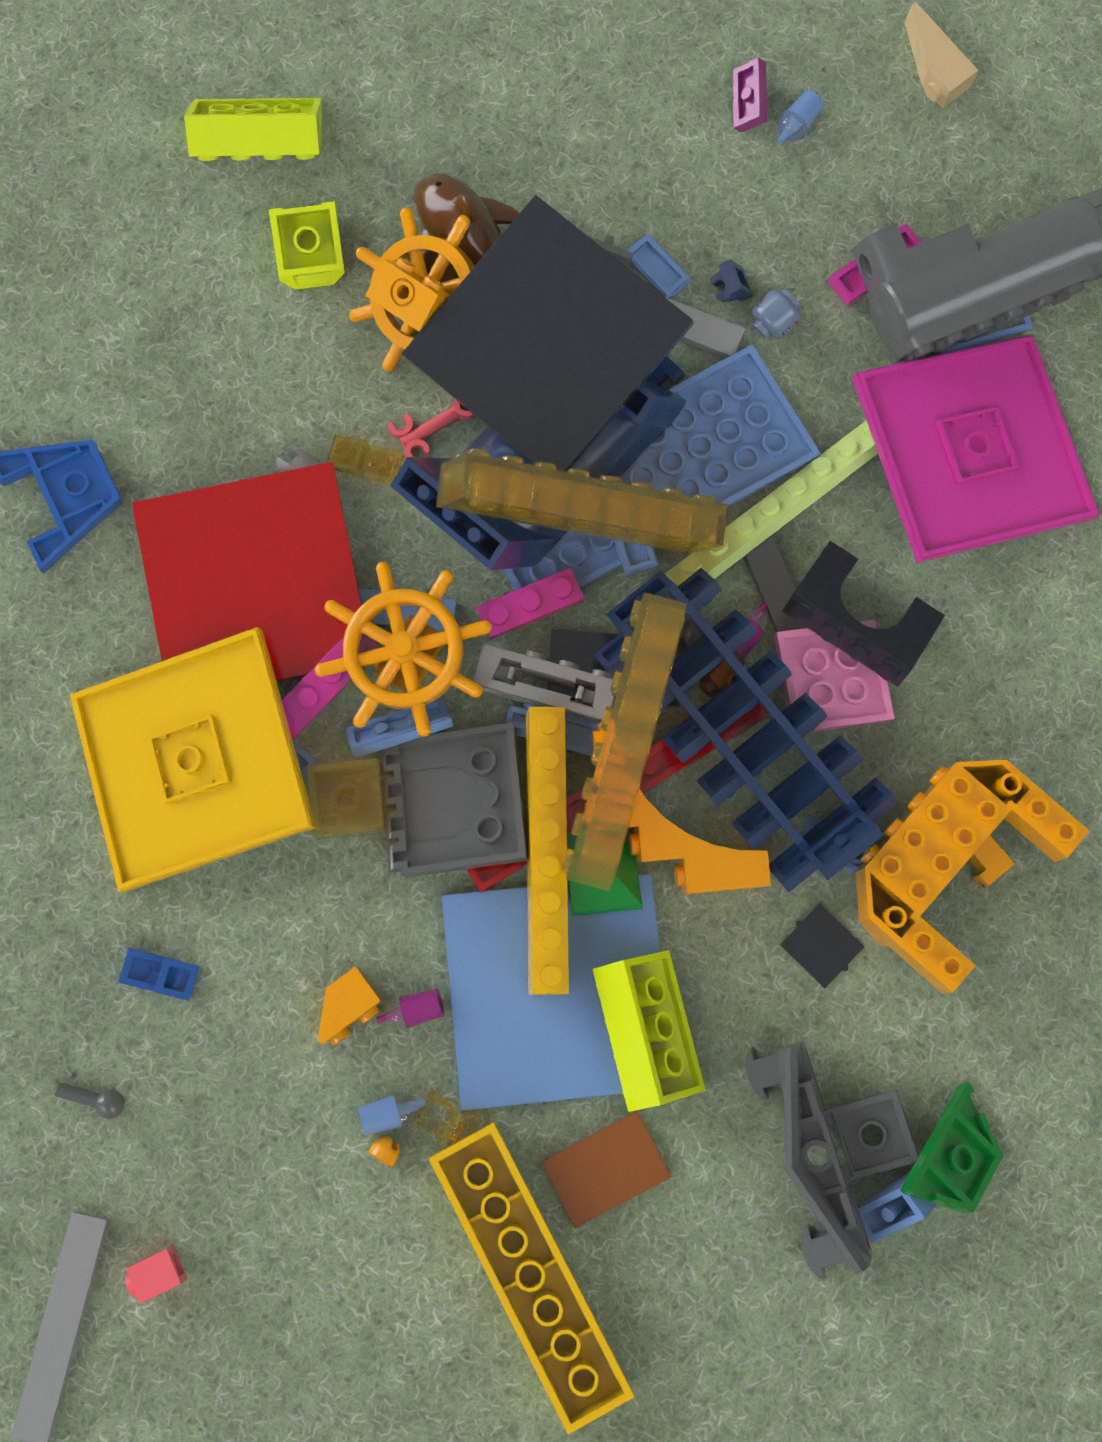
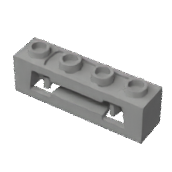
(534, 664)

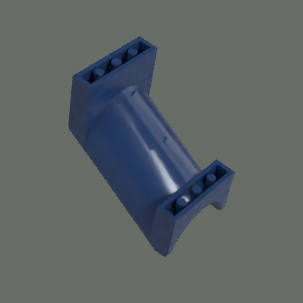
(515, 544)

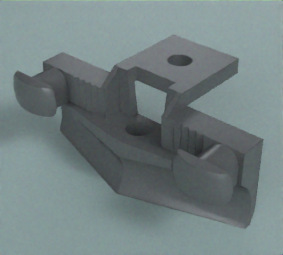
(828, 1185)

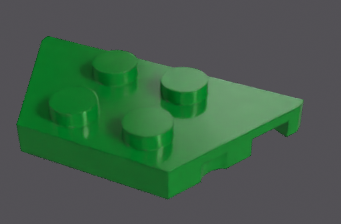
(956, 1157)

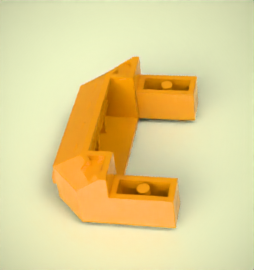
(936, 842)

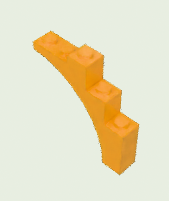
(701, 864)

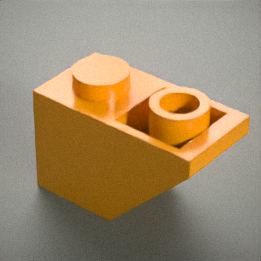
(344, 1004)

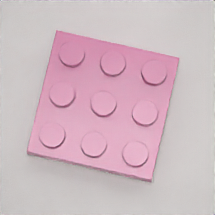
(835, 681)

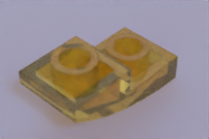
(365, 461)

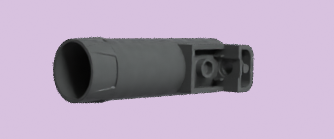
(964, 285)

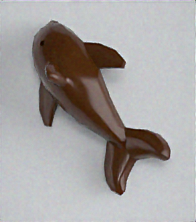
(443, 199)

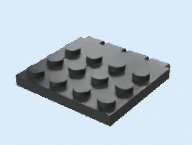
(454, 801)

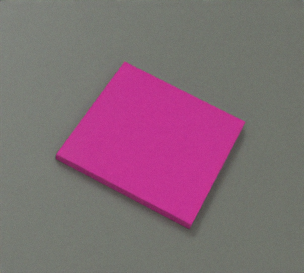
(974, 448)

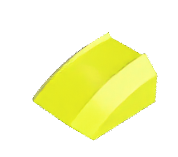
(307, 245)

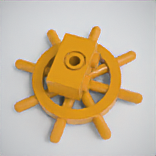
(406, 288)
(406, 652)

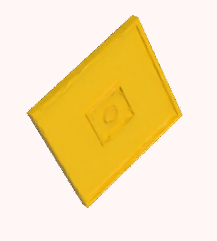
(191, 760)

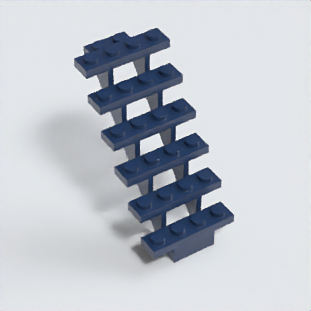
(838, 836)

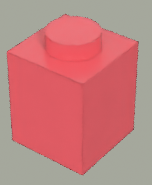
(155, 1275)

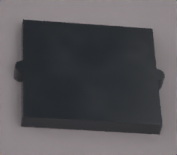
(822, 946)

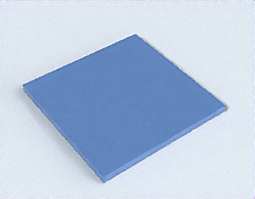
(526, 1045)

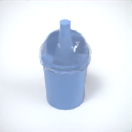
(795, 122)
(389, 1113)

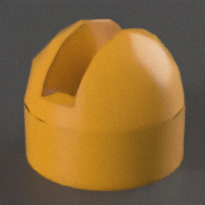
(385, 1150)

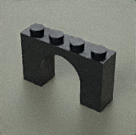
(885, 651)

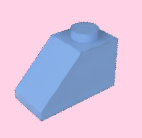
(892, 1210)

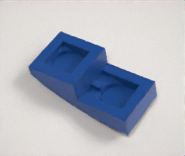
(158, 974)

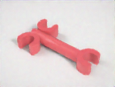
(413, 438)

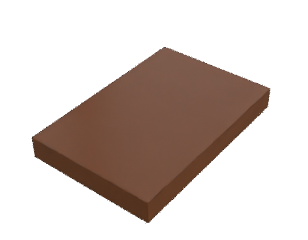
(606, 1169)

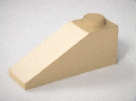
(939, 62)

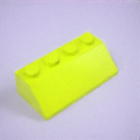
(254, 128)
(648, 1030)

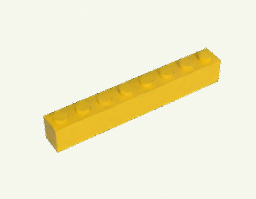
(546, 851)

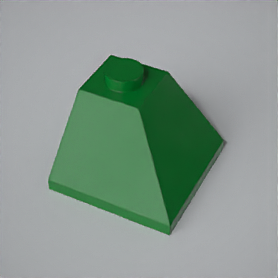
(623, 896)

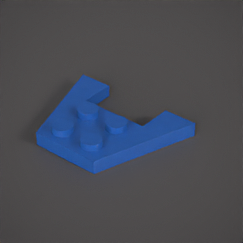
(74, 487)

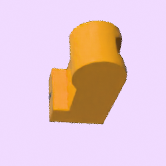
(990, 862)

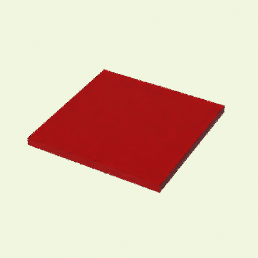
(249, 559)

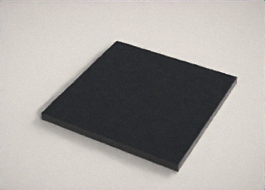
(547, 337)

